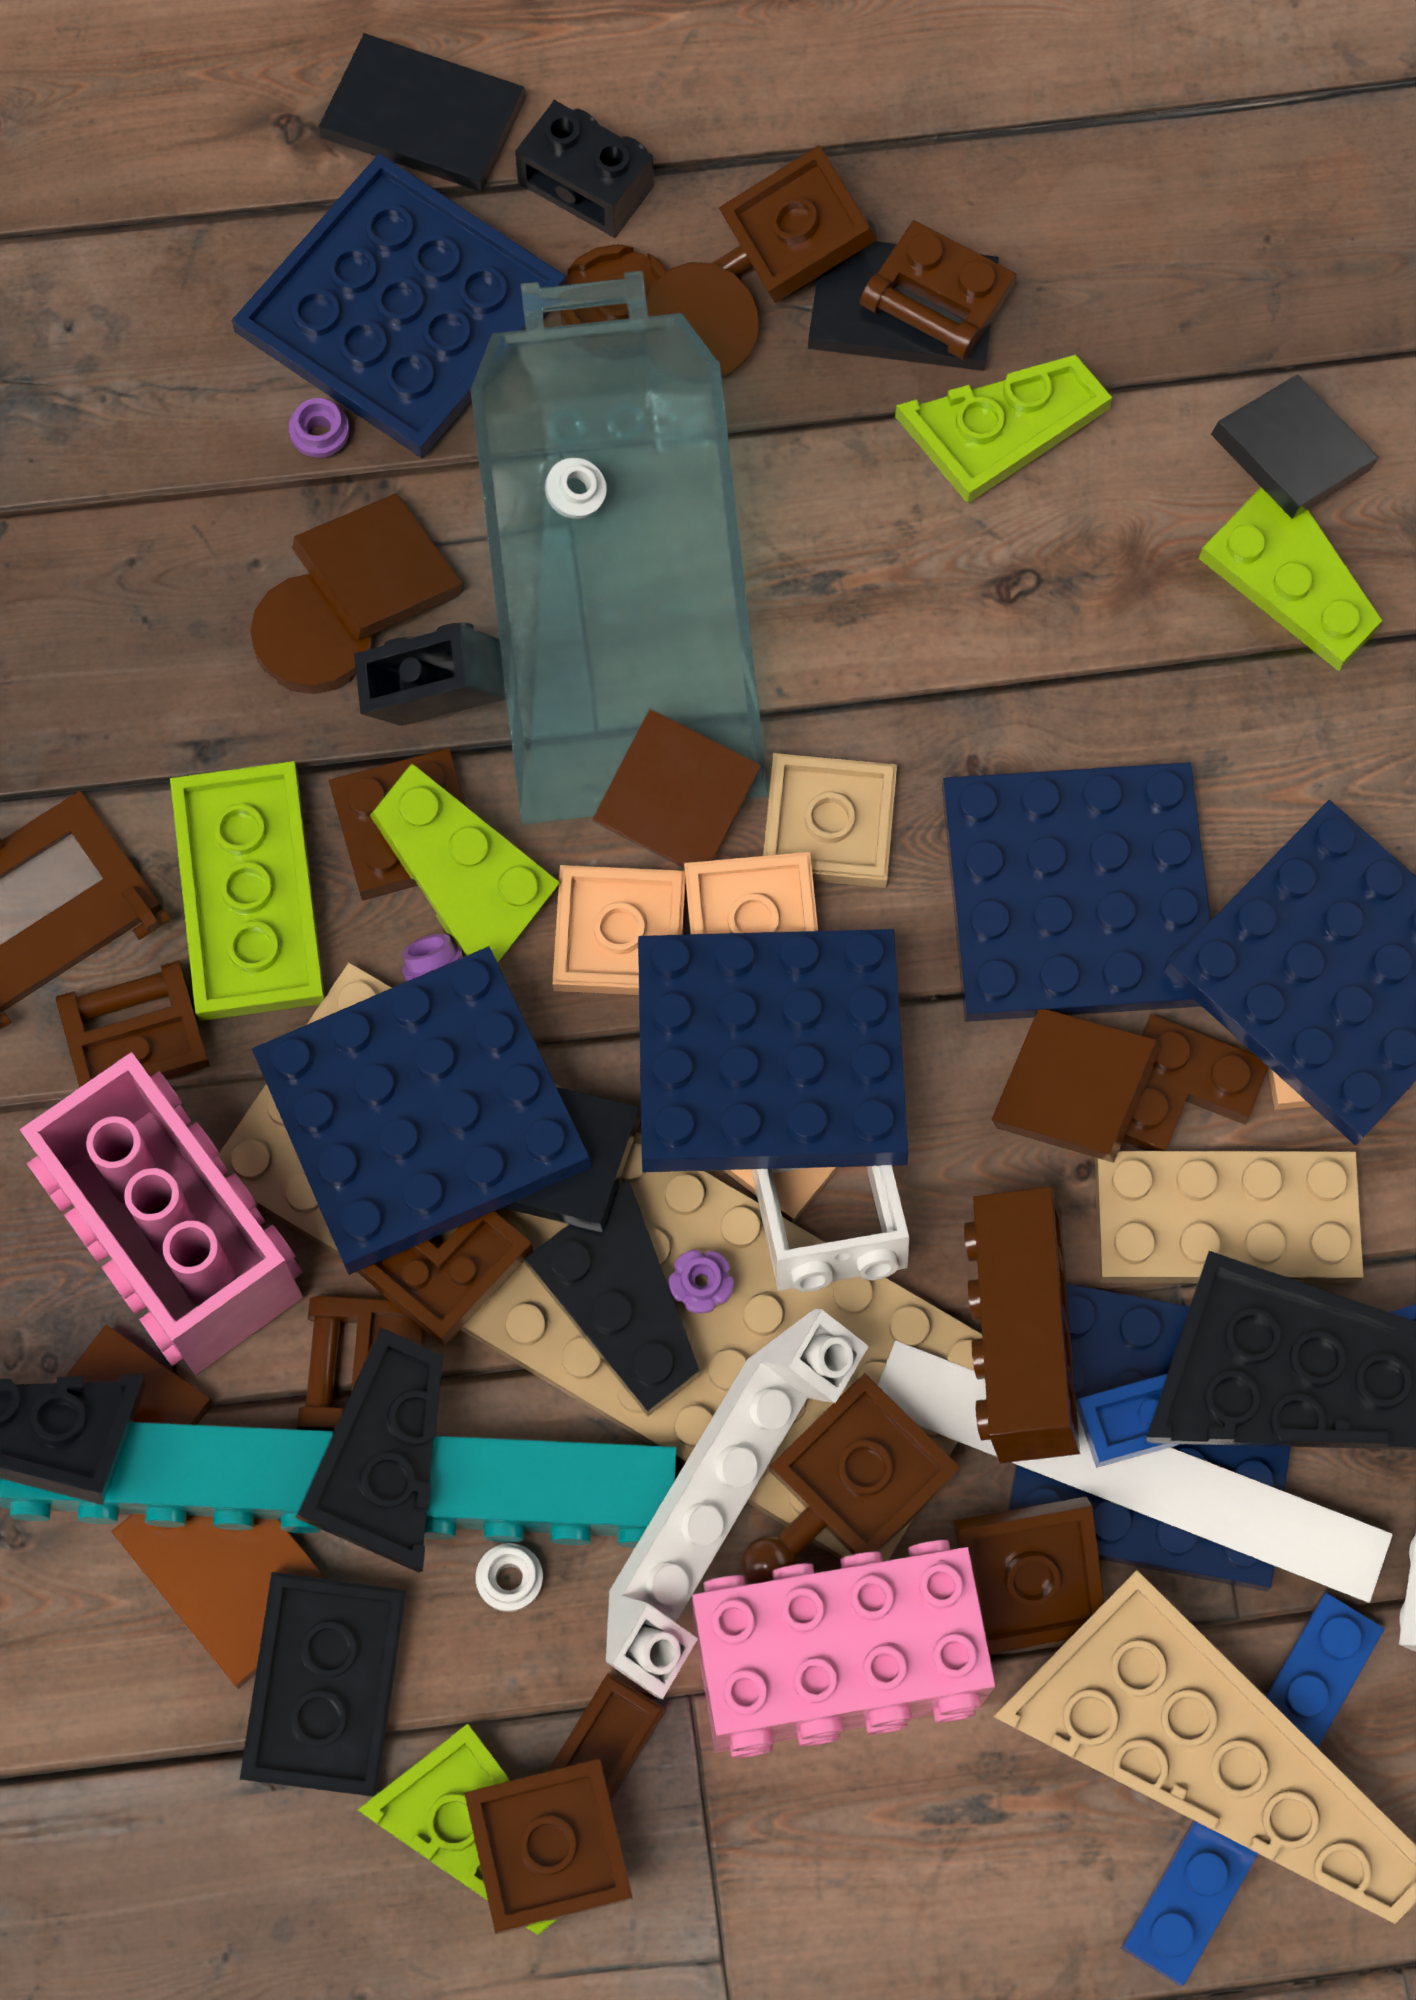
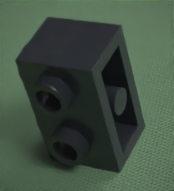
(585, 168)
(430, 675)

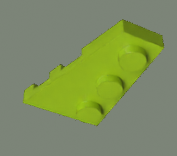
(1293, 578)
(464, 867)
(431, 1812)

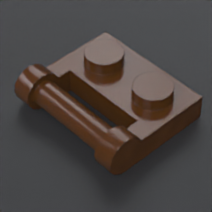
(945, 276)
(159, 1040)
(327, 1316)

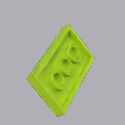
(246, 891)

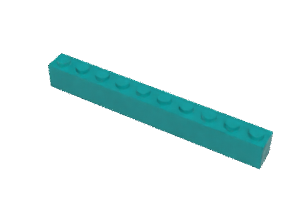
(474, 1484)

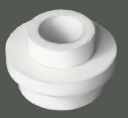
(567, 502)
(500, 1558)

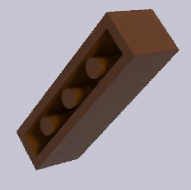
(1024, 1326)

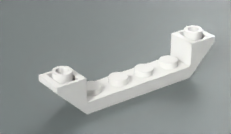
(712, 1488)

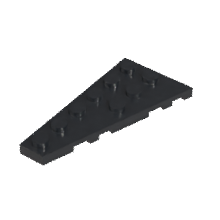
(1286, 1367)

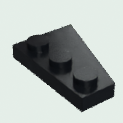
(620, 1301)
(67, 1433)
(379, 1457)

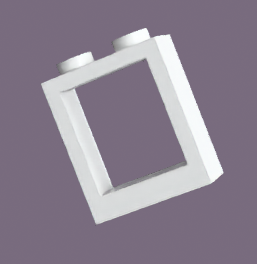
(820, 1264)

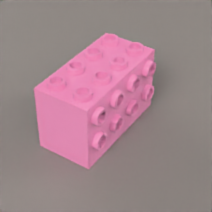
(162, 1214)
(841, 1649)

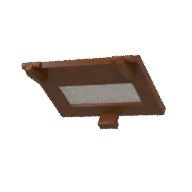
(64, 898)

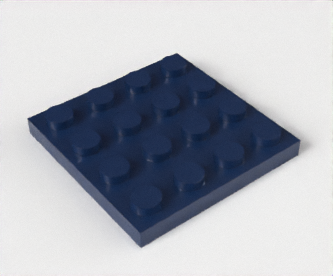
(394, 303)
(1074, 888)
(1319, 970)
(770, 1051)
(420, 1109)
(1123, 1342)

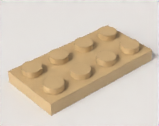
(1258, 1207)

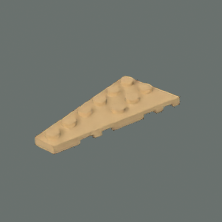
(1185, 1727)

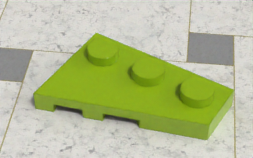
(1003, 426)

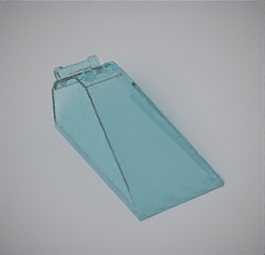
(648, 589)

